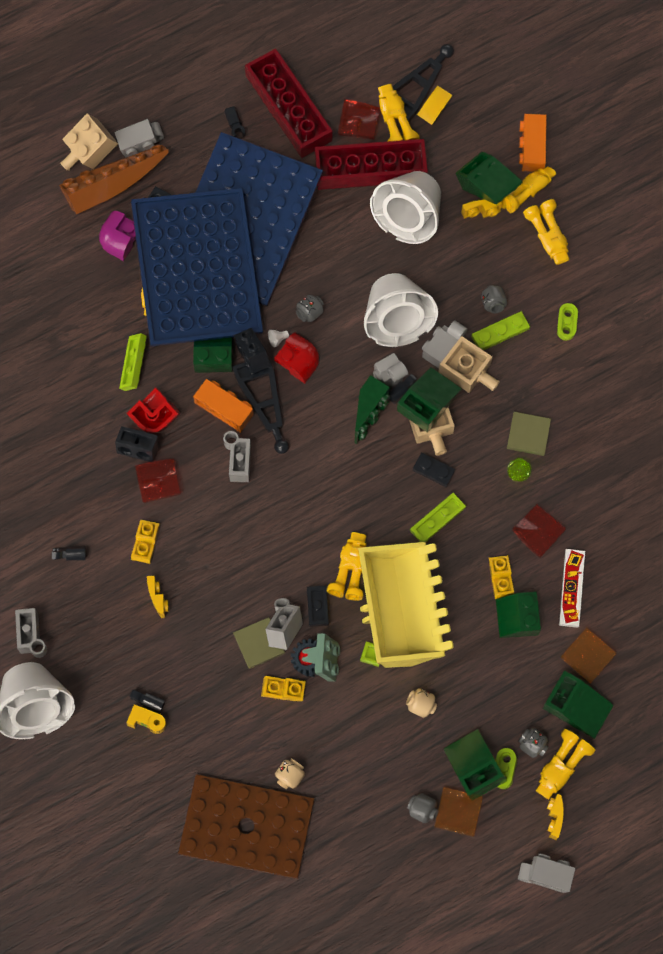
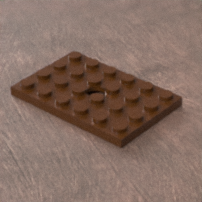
(278, 831)

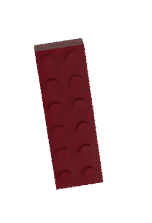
(288, 103)
(368, 162)

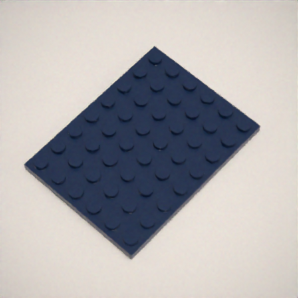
(275, 201)
(196, 266)

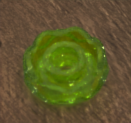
(520, 464)

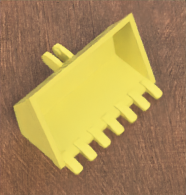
(403, 604)

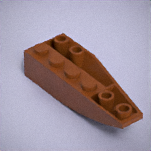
(109, 180)

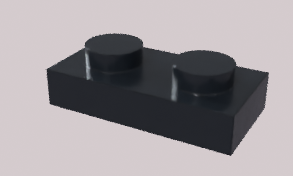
(433, 469)
(317, 606)

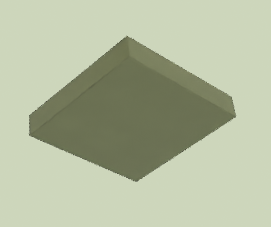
(528, 433)
(254, 644)

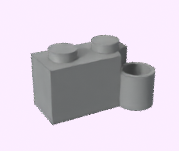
(138, 137)
(442, 342)
(390, 371)
(239, 457)
(284, 624)
(28, 632)
(548, 873)

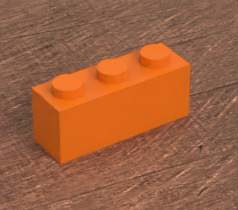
(533, 142)
(223, 405)

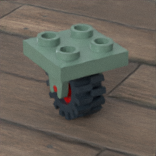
(317, 657)

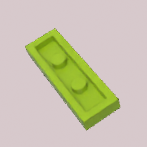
(500, 331)
(133, 362)
(438, 518)

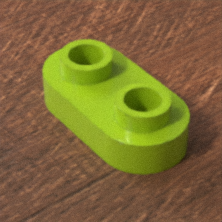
(567, 323)
(507, 768)

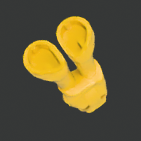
(393, 108)
(531, 185)
(553, 240)
(349, 561)
(557, 773)

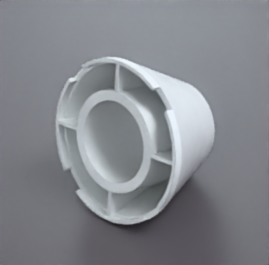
(408, 206)
(398, 311)
(32, 702)

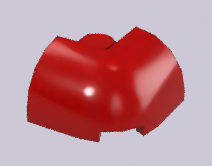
(298, 357)
(153, 412)

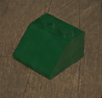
(213, 355)
(518, 615)

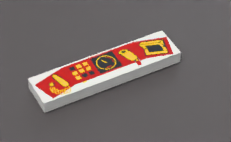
(572, 588)

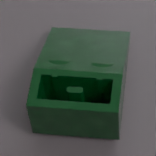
(487, 178)
(372, 399)
(428, 399)
(578, 705)
(474, 765)

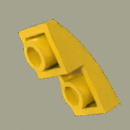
(434, 105)
(485, 207)
(145, 541)
(501, 576)
(159, 602)
(283, 688)
(556, 811)

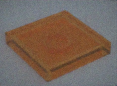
(588, 655)
(458, 812)

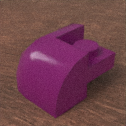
(117, 235)

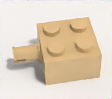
(88, 143)
(467, 366)
(443, 427)

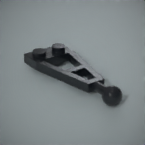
(446, 51)
(244, 375)

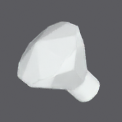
(275, 337)

